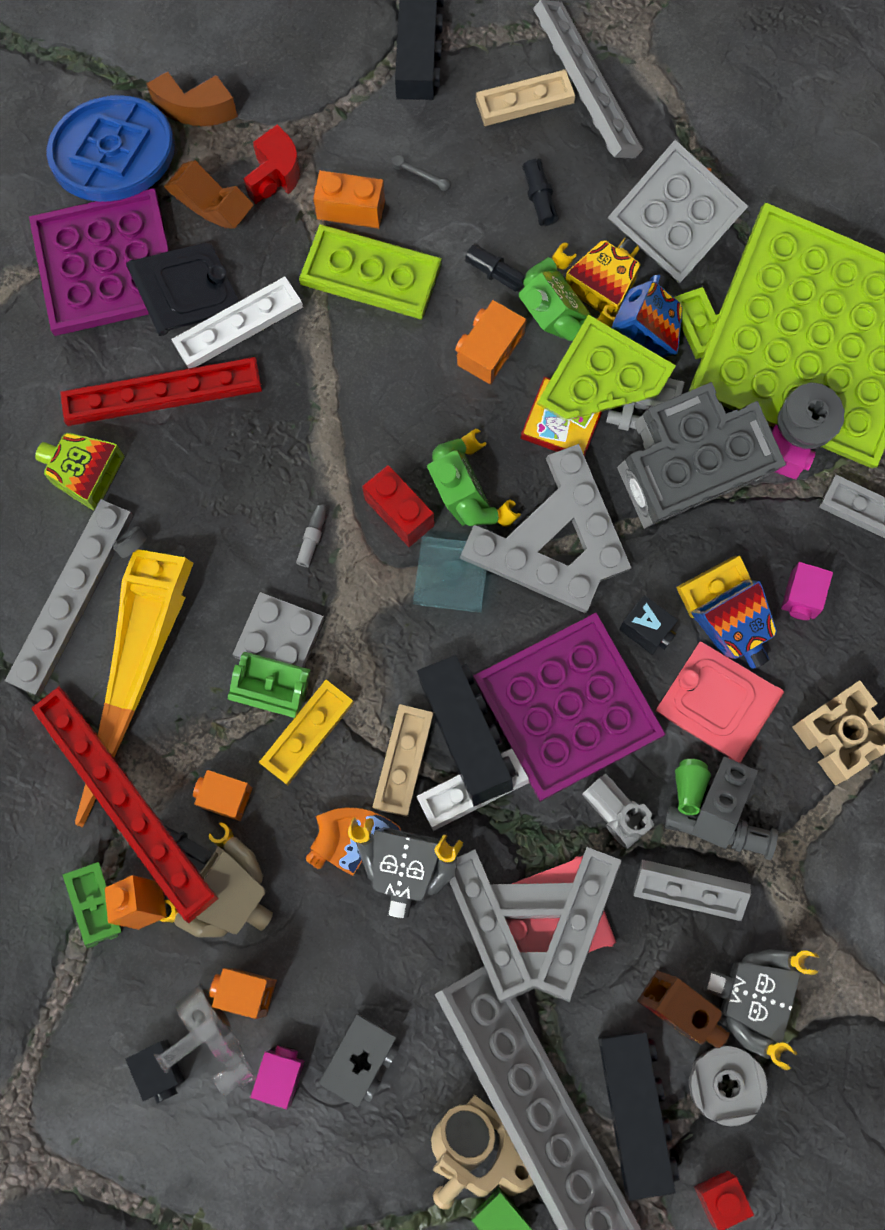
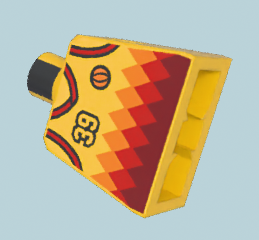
(605, 274)

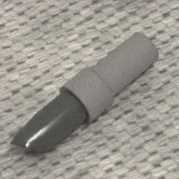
(312, 536)

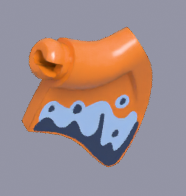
(333, 839)

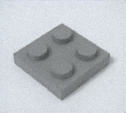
(279, 631)

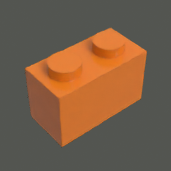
(349, 199)
(490, 341)
(242, 992)

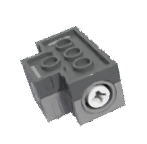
(696, 454)

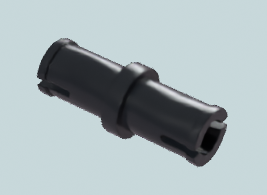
(540, 192)

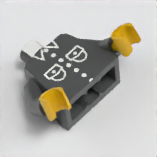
(404, 863)
(760, 999)

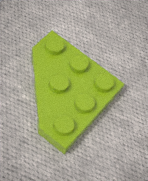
(603, 373)

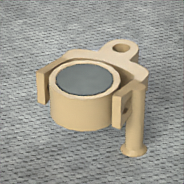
(463, 1143)

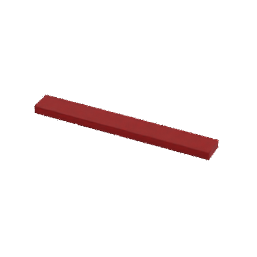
(125, 805)

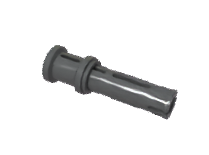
(743, 838)

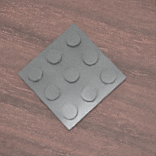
(677, 211)

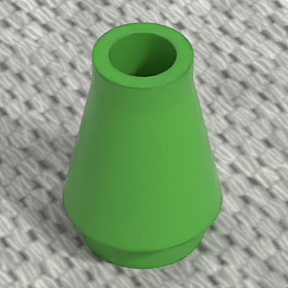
(691, 783)

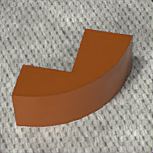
(201, 106)
(206, 197)

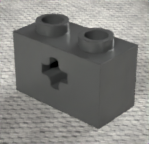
(724, 802)
(343, 1078)

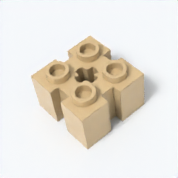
(825, 730)

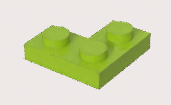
(697, 319)

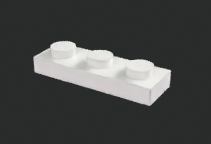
(451, 798)

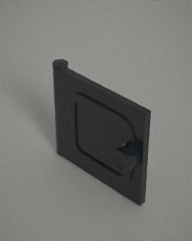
(178, 288)

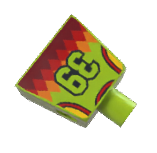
(81, 466)

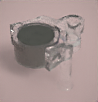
(211, 1030)

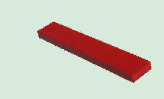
(160, 391)

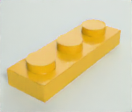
(306, 732)

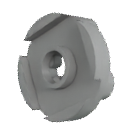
(745, 1098)

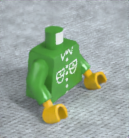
(553, 299)
(460, 486)

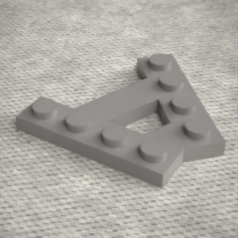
(518, 554)
(575, 903)

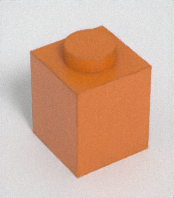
(222, 795)
(135, 902)

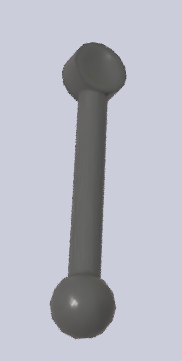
(398, 163)

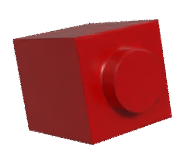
(723, 1201)

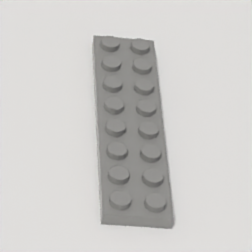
(534, 1107)

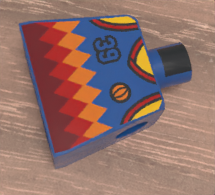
(651, 317)
(739, 622)

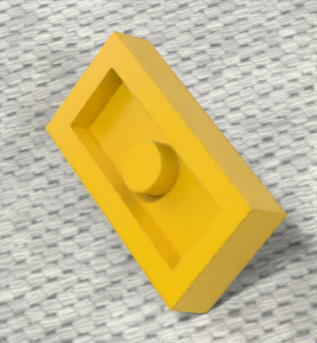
(712, 583)

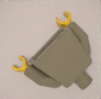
(236, 882)

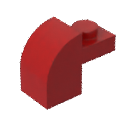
(278, 165)

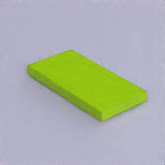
(370, 271)

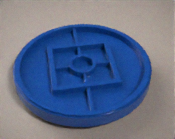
(110, 148)

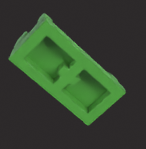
(269, 684)
(89, 904)

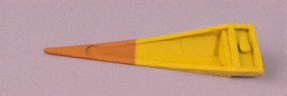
(146, 615)

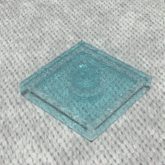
(446, 579)

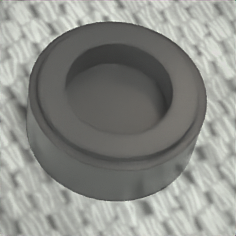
(130, 541)

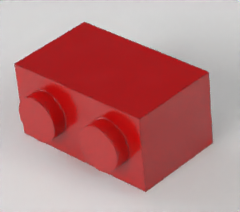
(398, 506)

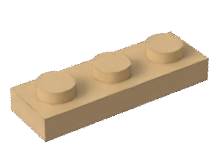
(525, 97)
(403, 760)

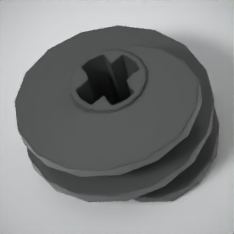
(811, 416)

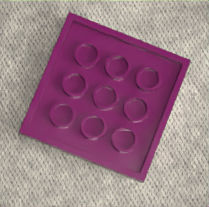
(85, 259)
(568, 706)

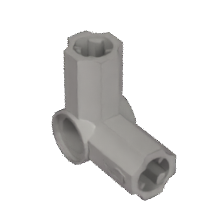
(624, 818)

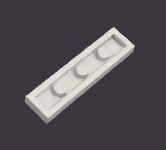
(237, 323)

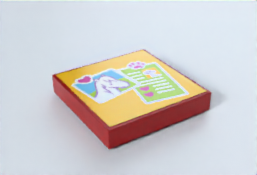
(555, 433)

